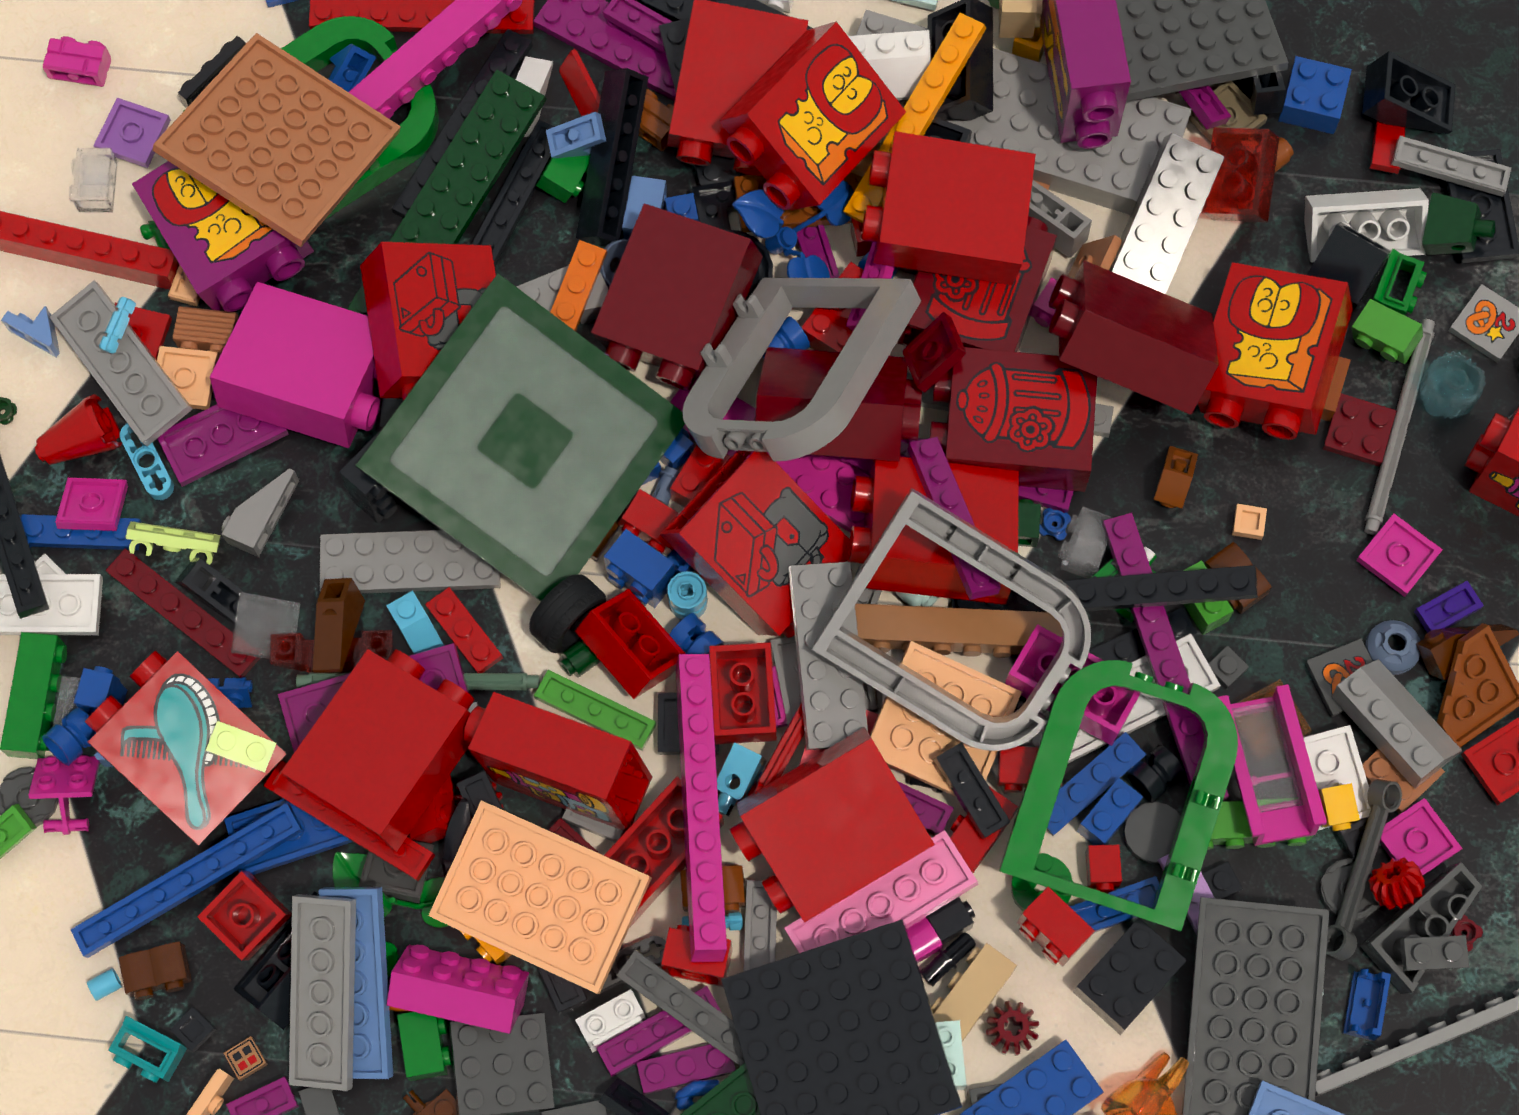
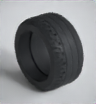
(563, 611)

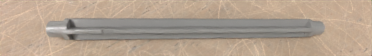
(1399, 429)

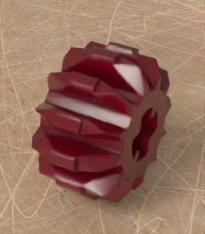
(1006, 1037)

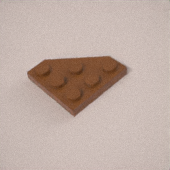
(1478, 687)

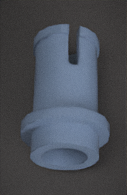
(666, 480)

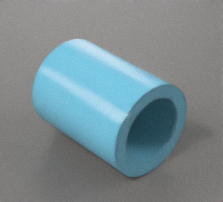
(104, 984)

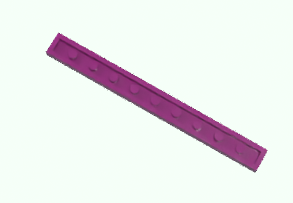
(1157, 640)

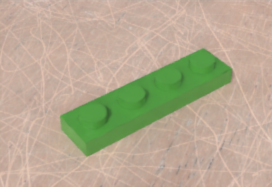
(594, 709)

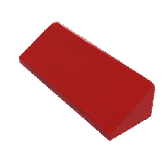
(579, 84)

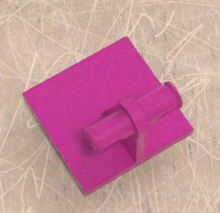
(63, 782)

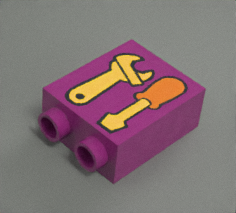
(1085, 69)

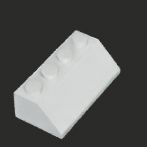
(897, 58)
(1388, 217)

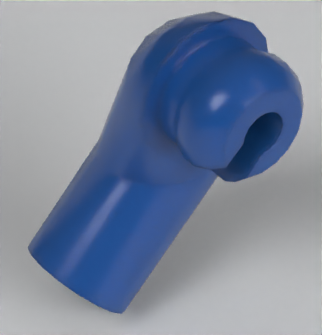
(693, 1089)

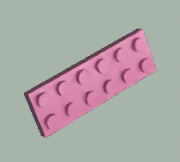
(901, 894)

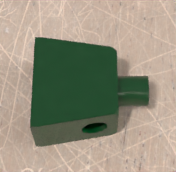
(1454, 226)

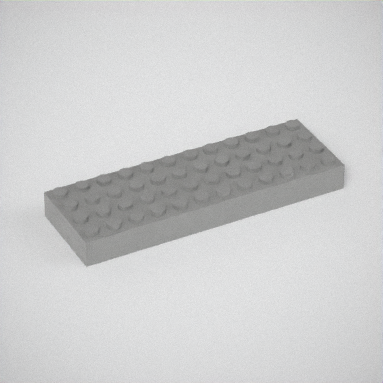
(1027, 122)

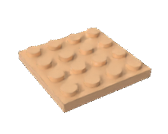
(912, 742)

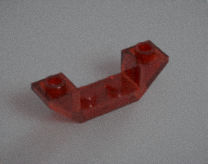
(296, 653)

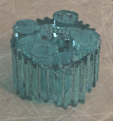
(1451, 385)

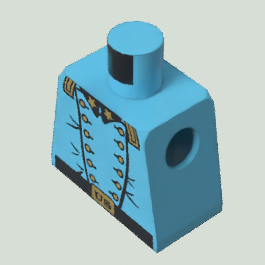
(739, 764)

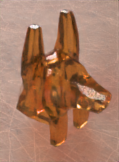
(1147, 1092)

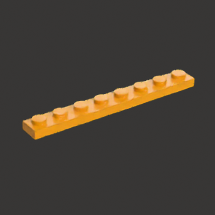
(924, 100)

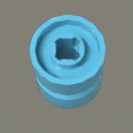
(687, 594)

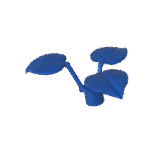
(764, 221)

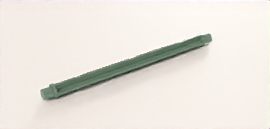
(474, 681)

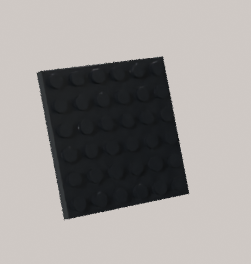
(843, 1031)

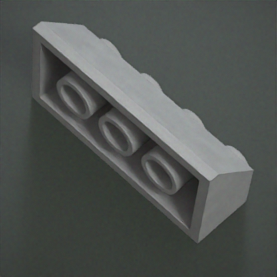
(1395, 722)

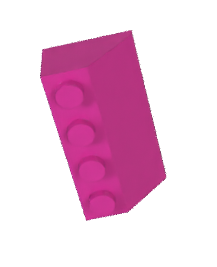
(1105, 710)

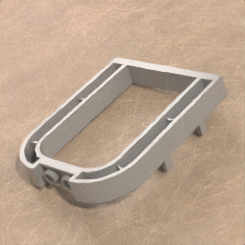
(887, 313)
(920, 693)

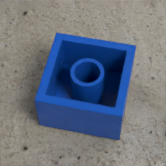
(1315, 95)
(639, 568)

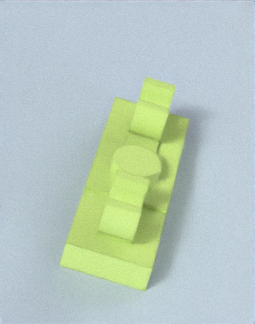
(172, 539)

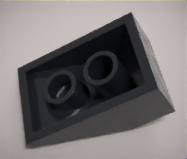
(1408, 95)

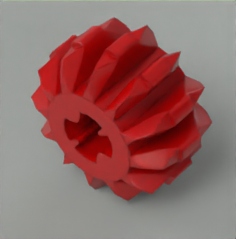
(1397, 883)

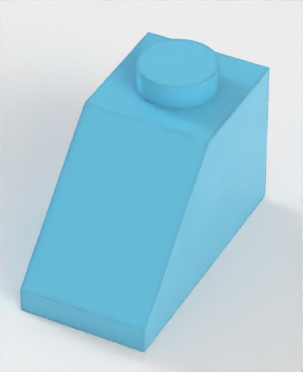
(414, 623)

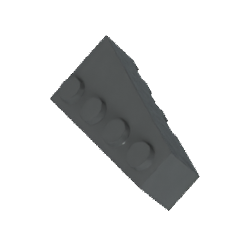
(1430, 916)

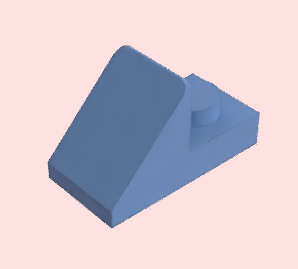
(576, 136)
(38, 332)

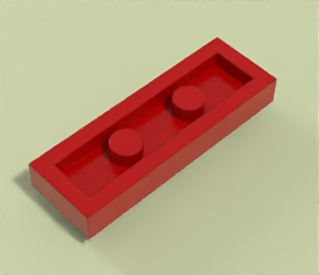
(464, 631)

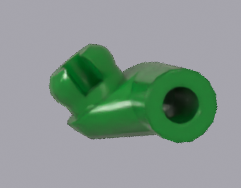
(151, 230)

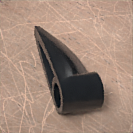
(455, 833)

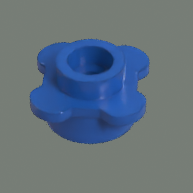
(1062, 520)

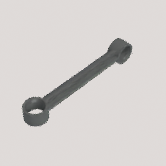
(1362, 866)

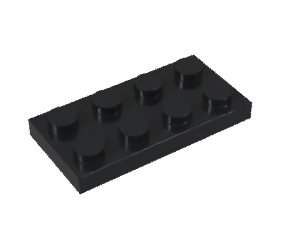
(1492, 207)

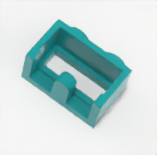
(170, 1062)

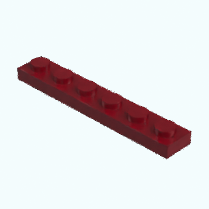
(179, 611)

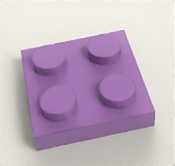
(132, 132)

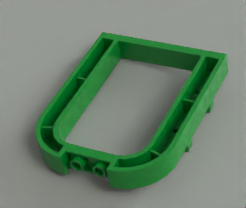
(416, 131)
(1198, 813)

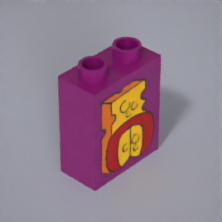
(215, 239)

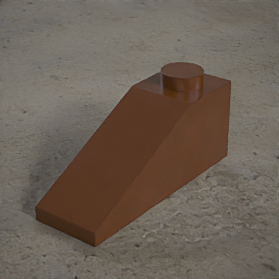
(1440, 646)

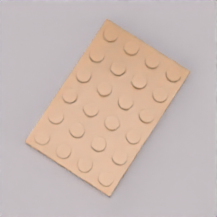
(540, 897)

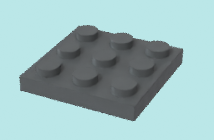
(502, 1070)

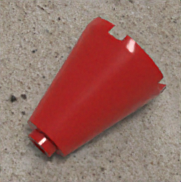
(79, 433)

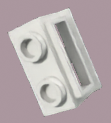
(610, 1019)

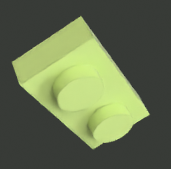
(240, 746)

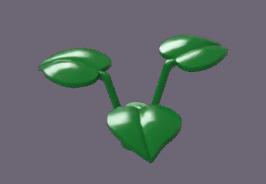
(348, 872)

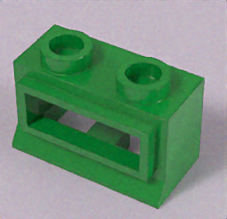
(1393, 263)

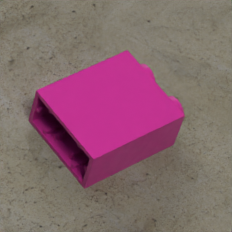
(299, 366)

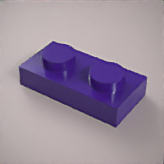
(1449, 607)

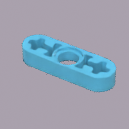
(148, 482)

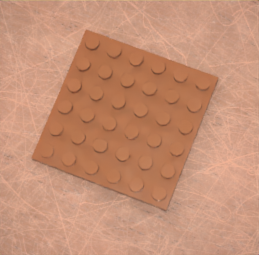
(277, 139)

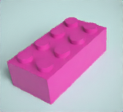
(458, 988)

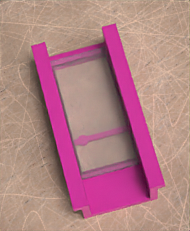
(1274, 769)

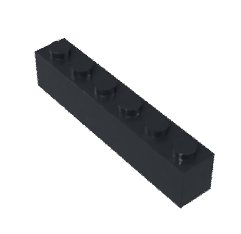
(612, 160)

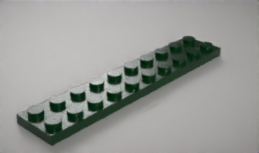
(468, 167)

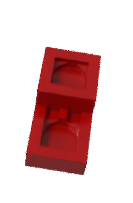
(1384, 146)

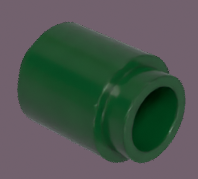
(578, 659)

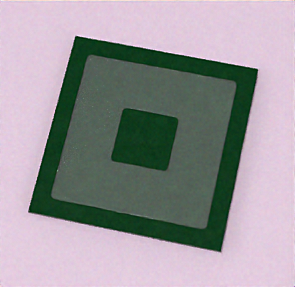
(523, 440)

